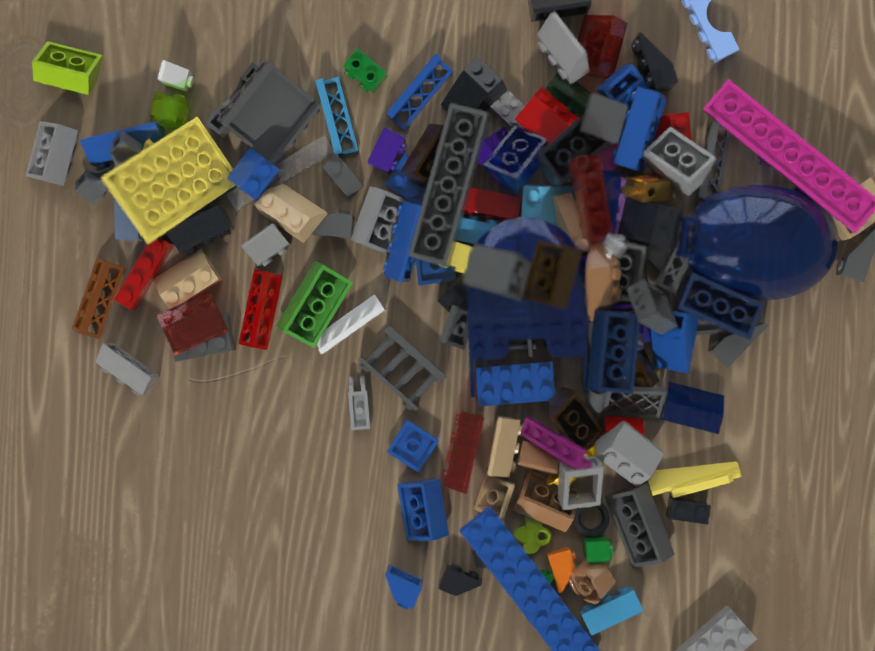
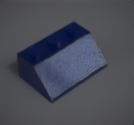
(515, 159)
(693, 407)

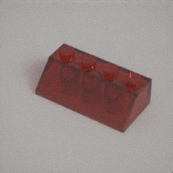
(591, 197)
(464, 451)

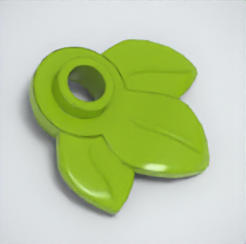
(529, 535)

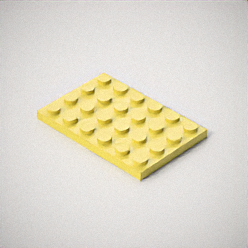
(170, 180)

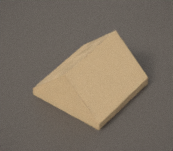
(496, 493)

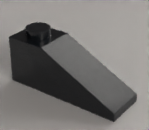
(454, 295)

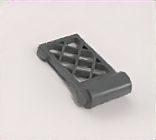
(599, 403)

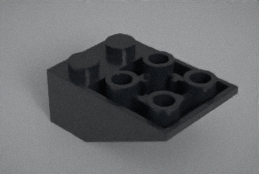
(654, 65)

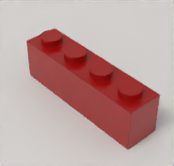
(492, 205)
(144, 273)

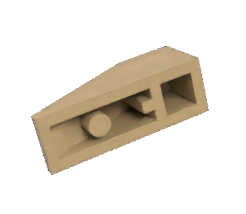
(568, 219)

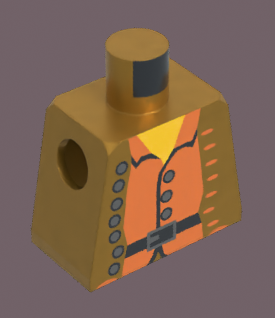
(639, 187)

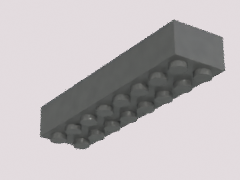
(449, 185)

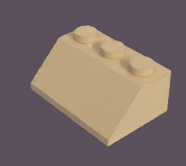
(290, 211)
(187, 279)
(504, 446)

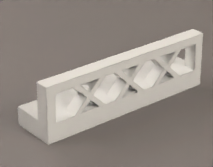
(350, 323)

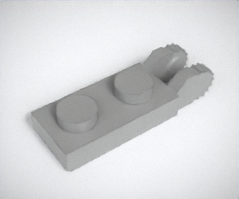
(359, 405)

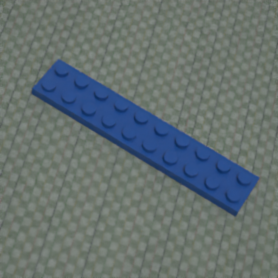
(525, 583)

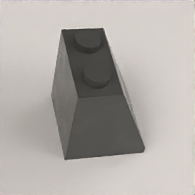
(497, 272)

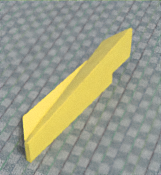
(693, 478)

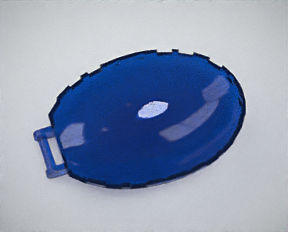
(760, 241)

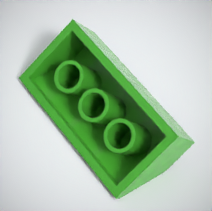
(314, 304)

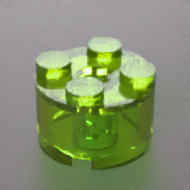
(169, 110)

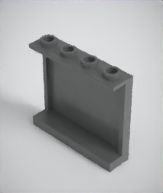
(269, 112)

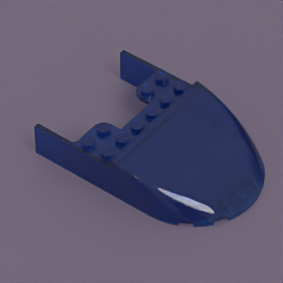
(497, 318)

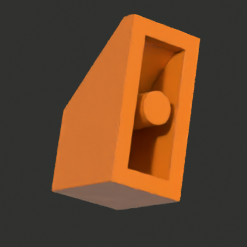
(562, 566)

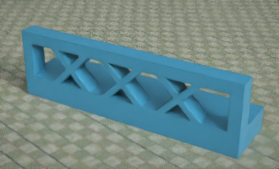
(329, 116)

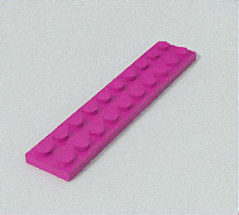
(791, 156)

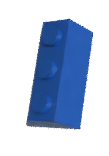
(423, 510)

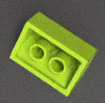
(66, 67)

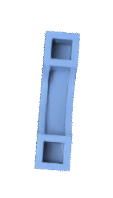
(718, 43)

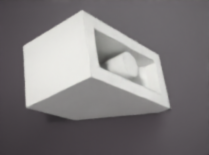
(175, 76)

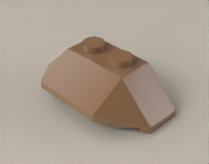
(601, 280)

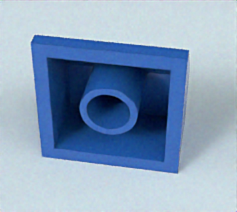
(253, 174)
(403, 586)

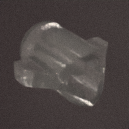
(614, 245)

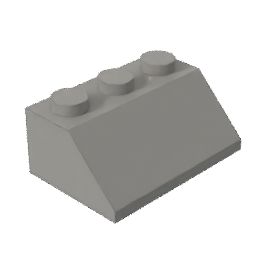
(562, 49)
(52, 153)
(679, 160)
(377, 219)
(126, 369)
(629, 453)

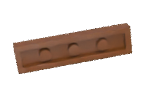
(92, 295)

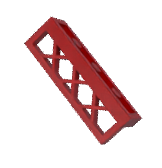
(263, 310)

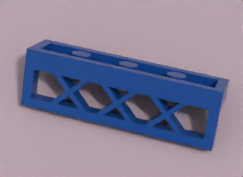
(412, 89)

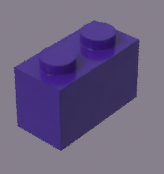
(387, 150)

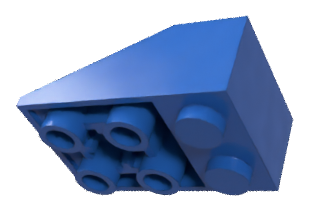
(622, 85)
(675, 347)

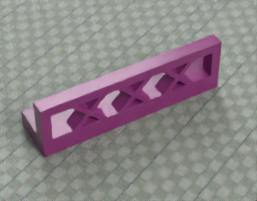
(555, 443)

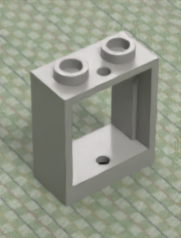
(580, 500)

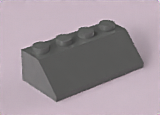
(640, 525)

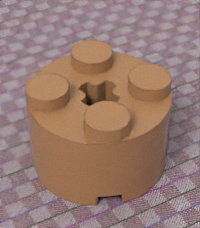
(592, 580)

